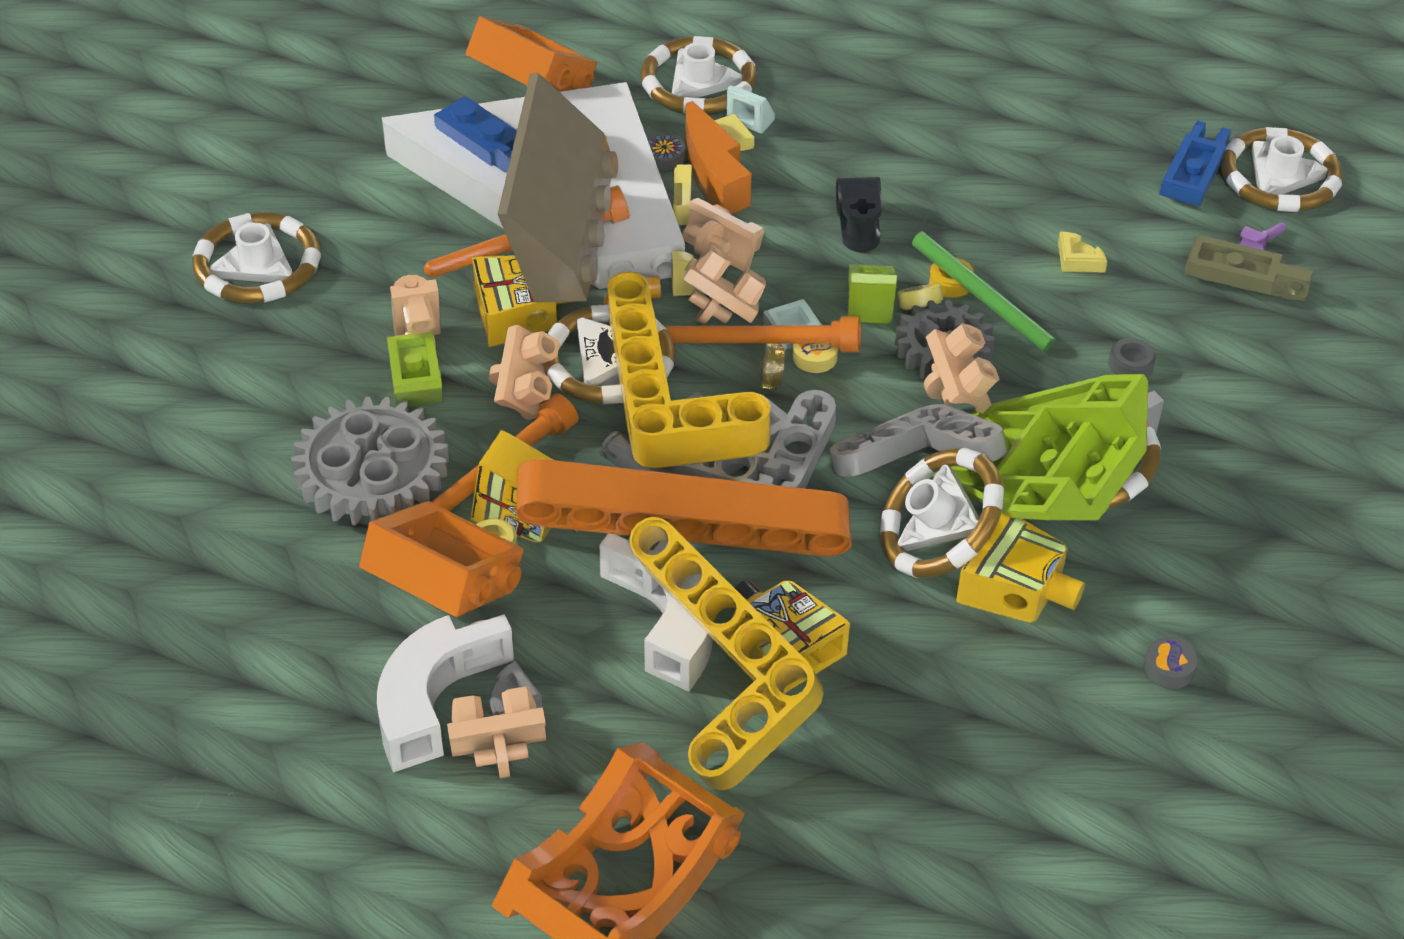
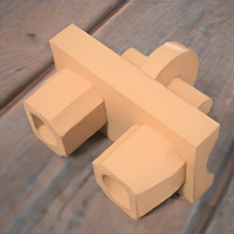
(716, 227)
(739, 298)
(415, 306)
(955, 372)
(521, 375)
(496, 737)

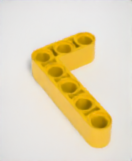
(677, 430)
(737, 640)

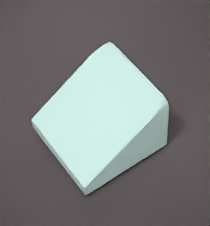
(750, 108)

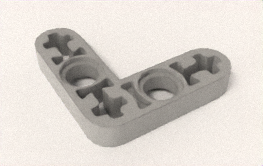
(930, 426)
(780, 462)

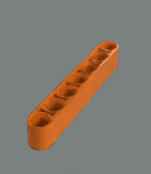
(697, 507)

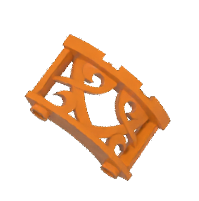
(539, 880)

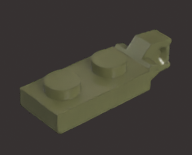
(1247, 268)

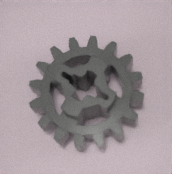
(913, 329)

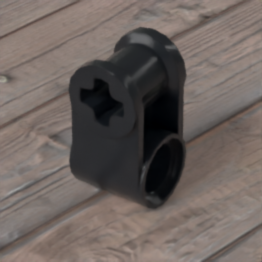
(859, 212)

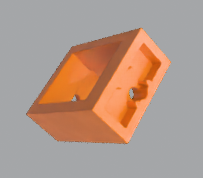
(523, 52)
(441, 558)

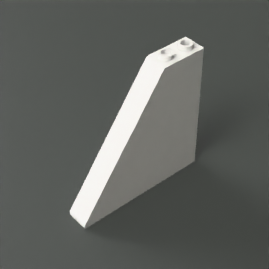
(632, 245)

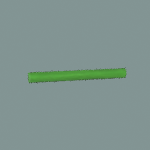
(983, 291)

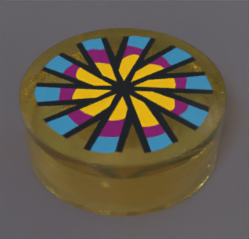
(772, 366)

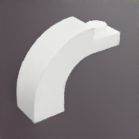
(676, 645)
(421, 671)

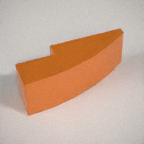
(716, 161)

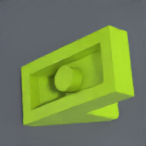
(872, 292)
(415, 369)

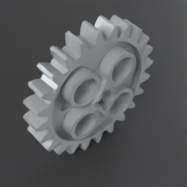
(370, 460)

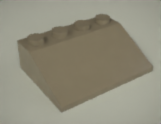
(556, 195)

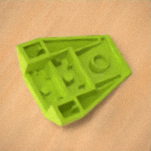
(1067, 447)

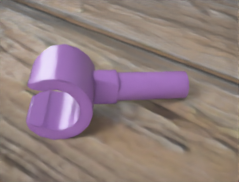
(1258, 239)

